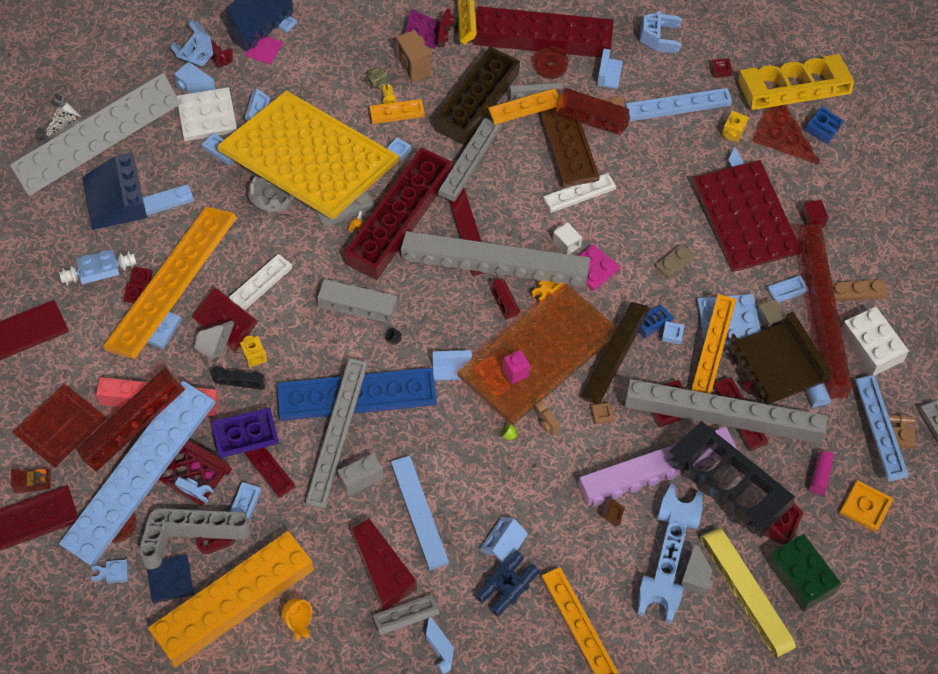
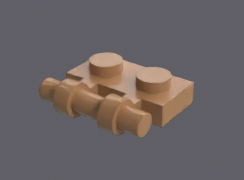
(904, 435)

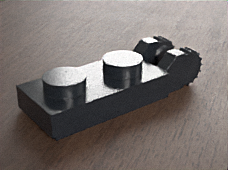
(238, 378)

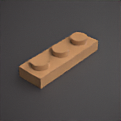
(860, 290)

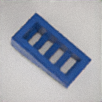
(647, 331)

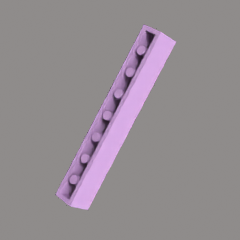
(638, 473)

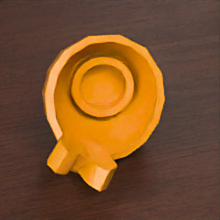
(297, 616)

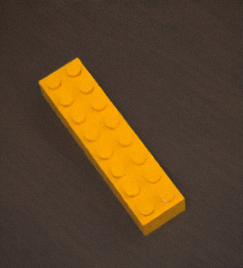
(231, 599)

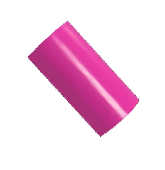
(821, 472)

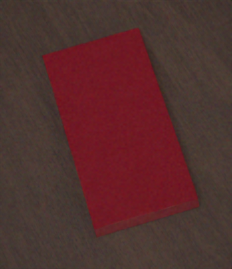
(31, 329)
(36, 517)

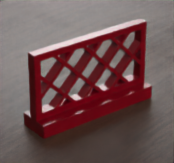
(205, 459)

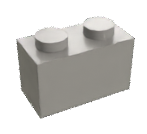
(360, 474)

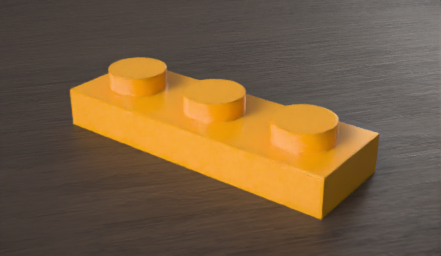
(396, 111)

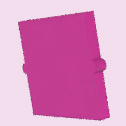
(265, 50)

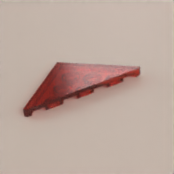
(783, 134)

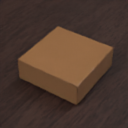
(602, 413)

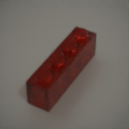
(592, 111)

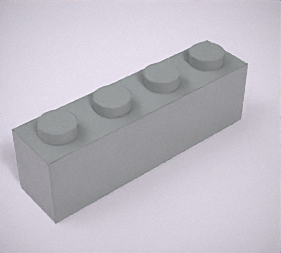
(357, 301)

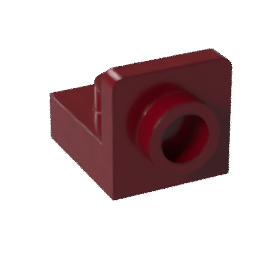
(219, 57)

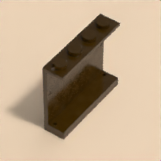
(780, 360)

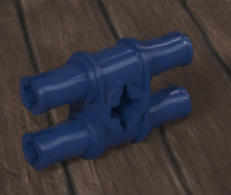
(502, 574)

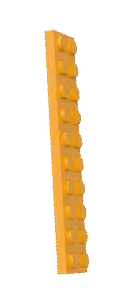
(169, 283)

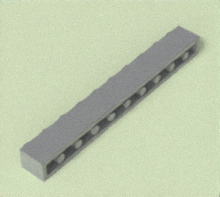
(495, 258)
(726, 411)

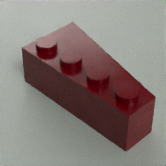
(384, 568)

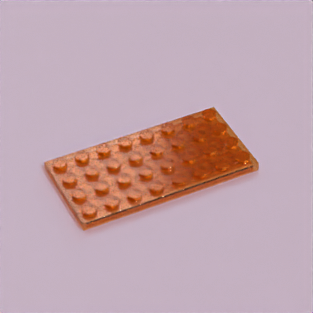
(556, 342)

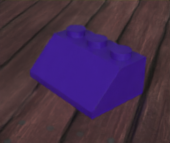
(245, 432)

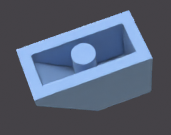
(193, 79)

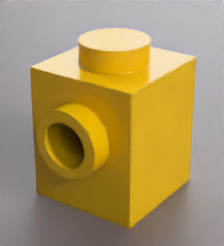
(735, 126)

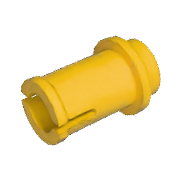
(388, 95)

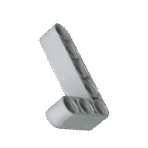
(188, 523)

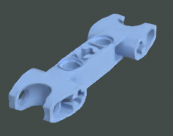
(661, 588)

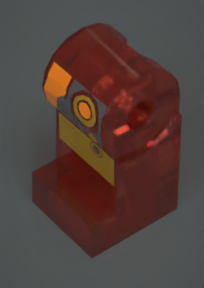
(30, 480)

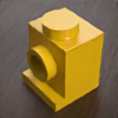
(253, 351)

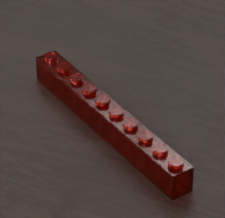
(825, 310)

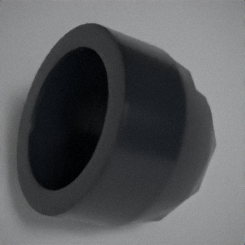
(393, 336)

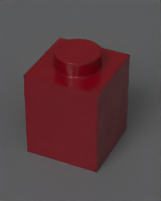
(814, 213)

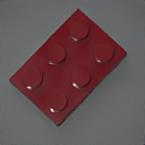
(221, 309)

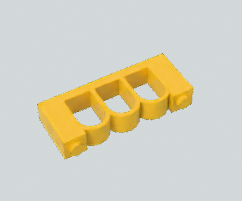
(831, 67)

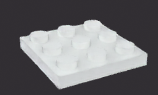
(206, 114)

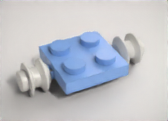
(97, 267)

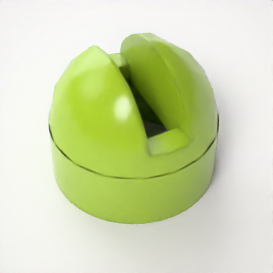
(509, 432)

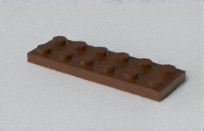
(569, 149)

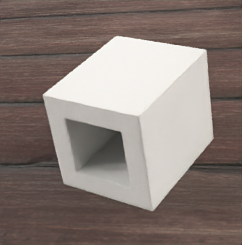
(567, 238)

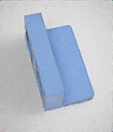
(609, 71)
(448, 363)
(504, 539)

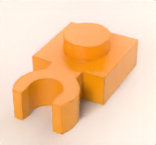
(545, 288)

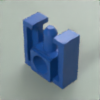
(820, 123)

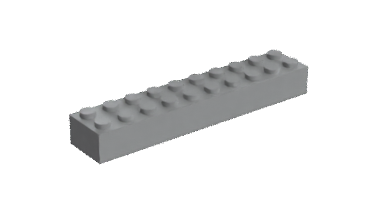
(92, 133)

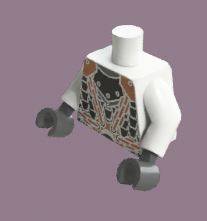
(61, 118)

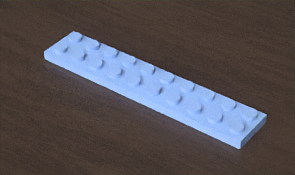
(136, 475)

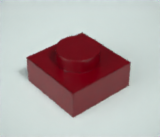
(721, 67)

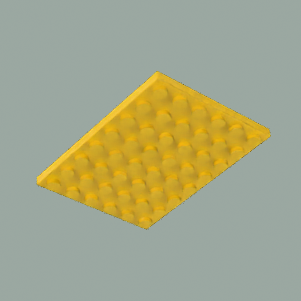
(308, 154)

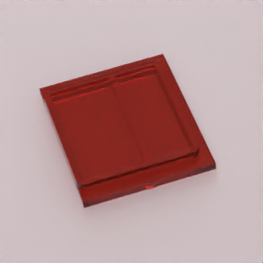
(59, 425)

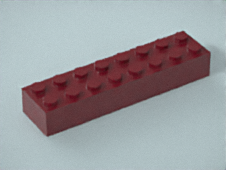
(539, 30)
(397, 213)

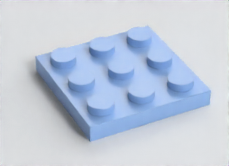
(743, 321)

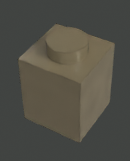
(770, 313)

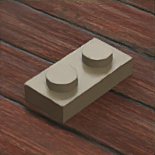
(675, 261)

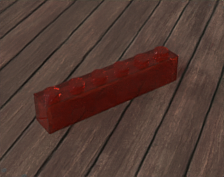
(130, 419)

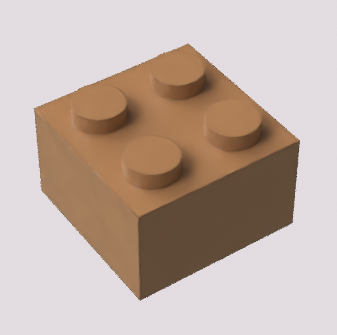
(414, 56)

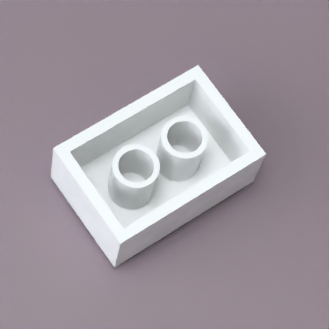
(874, 341)

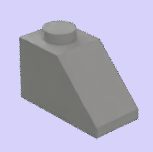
(213, 340)
(697, 573)

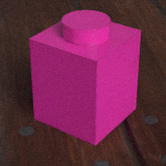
(516, 367)

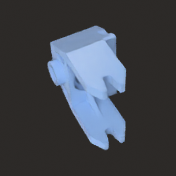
(651, 29)
(200, 41)

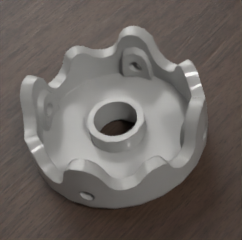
(268, 196)

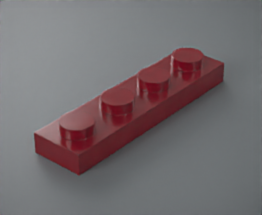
(752, 439)

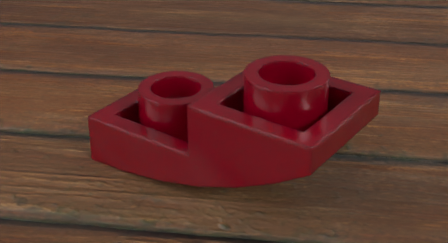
(445, 26)
(138, 282)

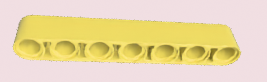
(749, 593)

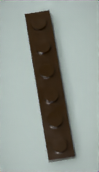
(615, 353)

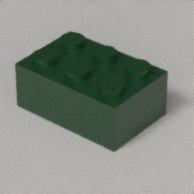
(803, 572)

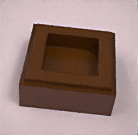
(613, 512)

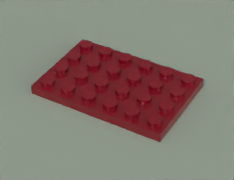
(746, 216)

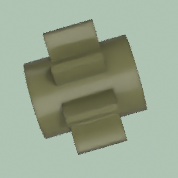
(376, 78)

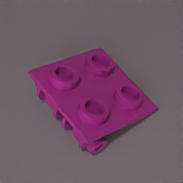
(424, 26)

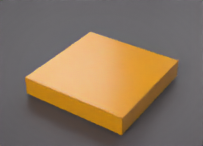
(866, 506)

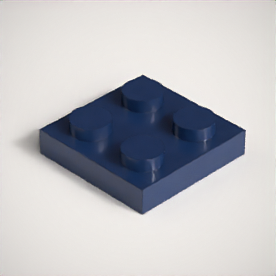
(171, 579)

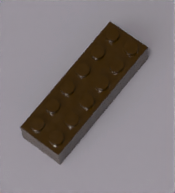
(477, 92)

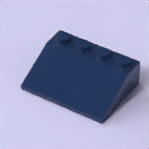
(256, 19)
(114, 193)

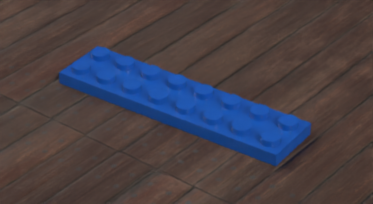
(378, 393)

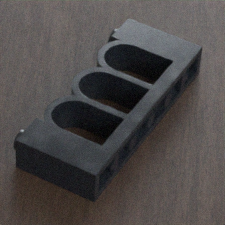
(757, 518)

